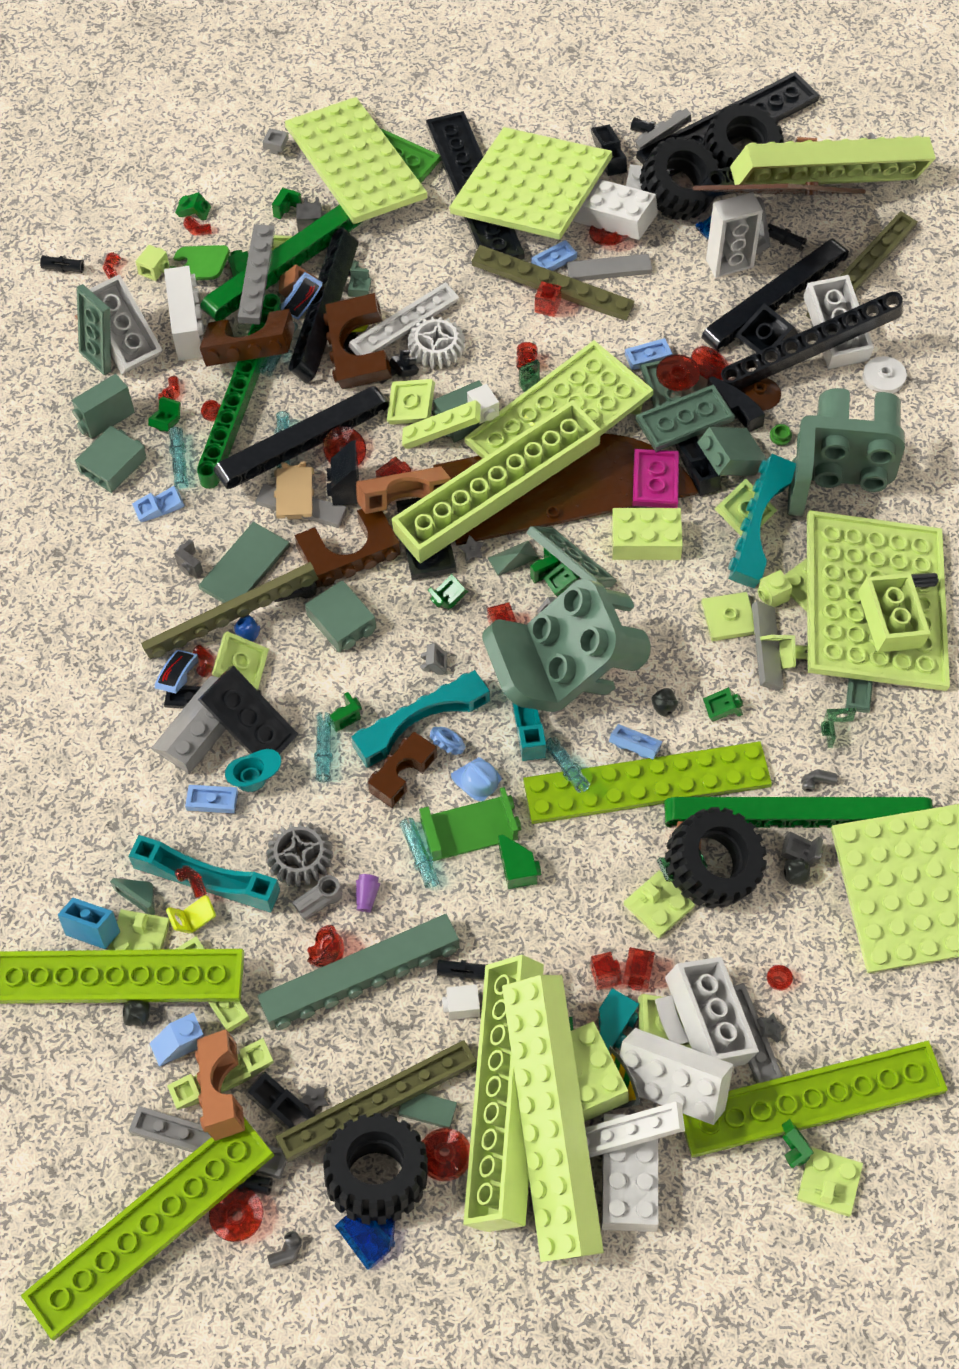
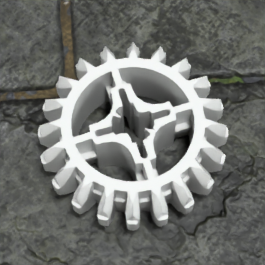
(436, 342)

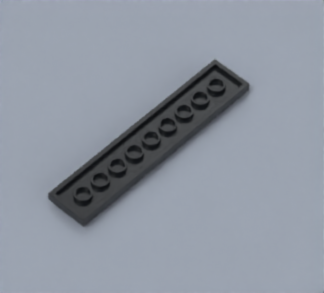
(778, 98)
(460, 157)

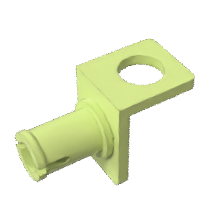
(788, 650)

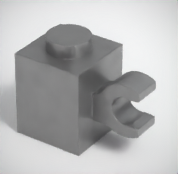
(308, 213)

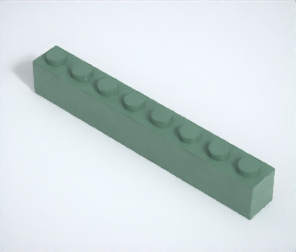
(358, 972)

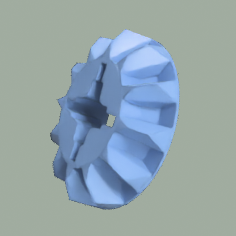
(447, 740)

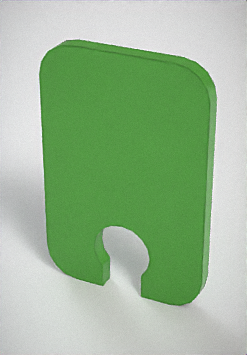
(204, 261)

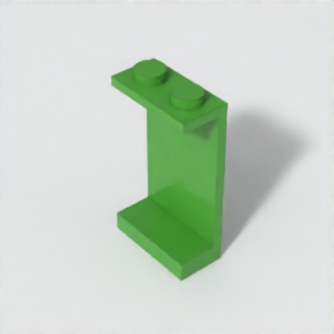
(469, 826)

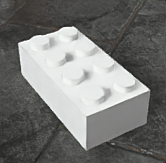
(618, 209)
(734, 234)
(827, 300)
(184, 312)
(129, 332)
(711, 1010)
(679, 1074)
(630, 1186)

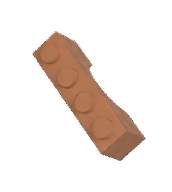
(378, 493)
(221, 1112)

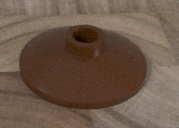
(765, 398)

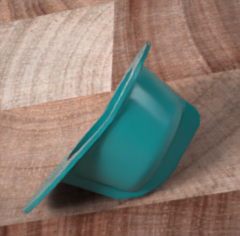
(253, 770)

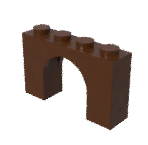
(342, 319)
(273, 339)
(329, 566)

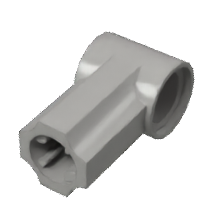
(316, 899)

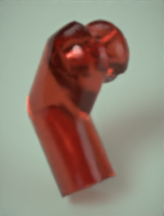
(196, 228)
(108, 266)
(173, 390)
(206, 661)
(193, 877)

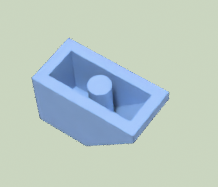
(176, 1039)

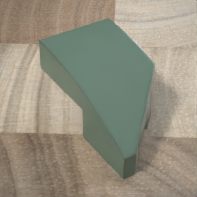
(359, 281)

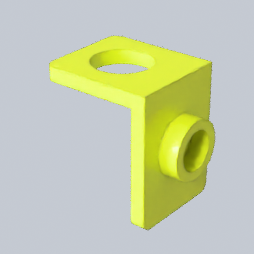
(193, 916)

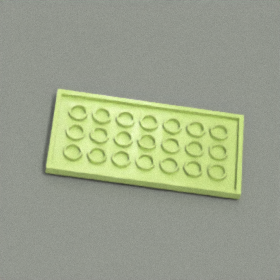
(355, 160)
(590, 378)

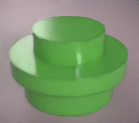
(781, 434)

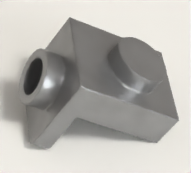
(185, 560)
(799, 847)

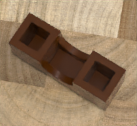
(412, 753)

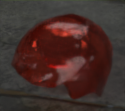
(327, 948)

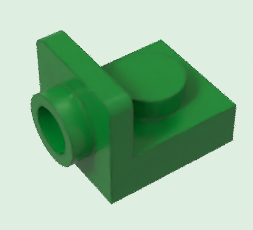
(284, 200)
(543, 566)
(560, 579)
(723, 704)
(346, 715)
(799, 1146)

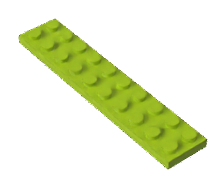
(648, 782)
(121, 976)
(819, 1097)
(144, 1229)

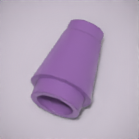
(366, 892)

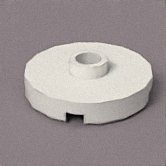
(879, 381)

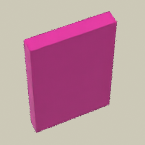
(655, 478)

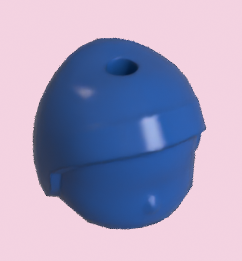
(247, 628)

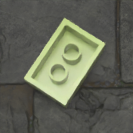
(646, 534)
(894, 612)
(597, 1074)

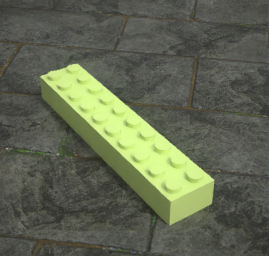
(833, 161)
(496, 481)
(552, 1118)
(497, 1150)

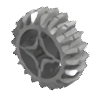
(319, 847)

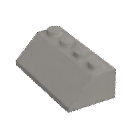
(190, 733)

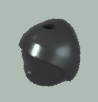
(664, 702)
(797, 871)
(136, 1013)

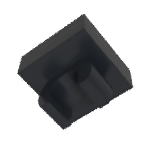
(404, 365)

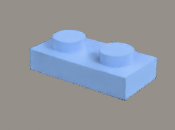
(555, 256)
(647, 353)
(635, 741)
(211, 799)

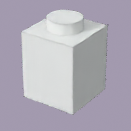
(488, 402)
(462, 1002)

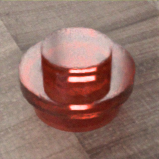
(210, 410)
(779, 977)

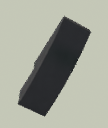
(606, 138)
(740, 404)
(698, 466)
(278, 1101)

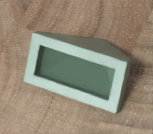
(513, 558)
(137, 892)

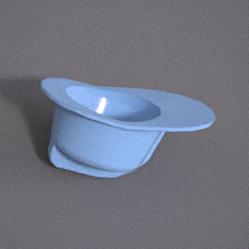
(477, 779)

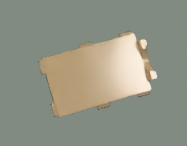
(294, 491)

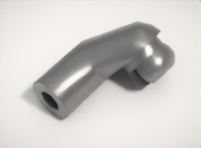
(809, 780)
(288, 1252)

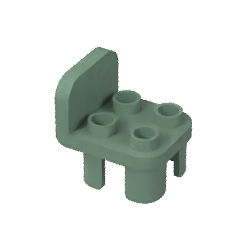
(846, 449)
(566, 648)

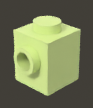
(152, 262)
(774, 589)

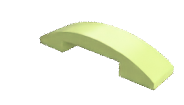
(251, 1062)

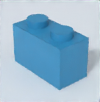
(89, 923)

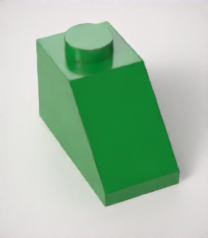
(518, 863)

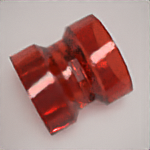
(526, 353)

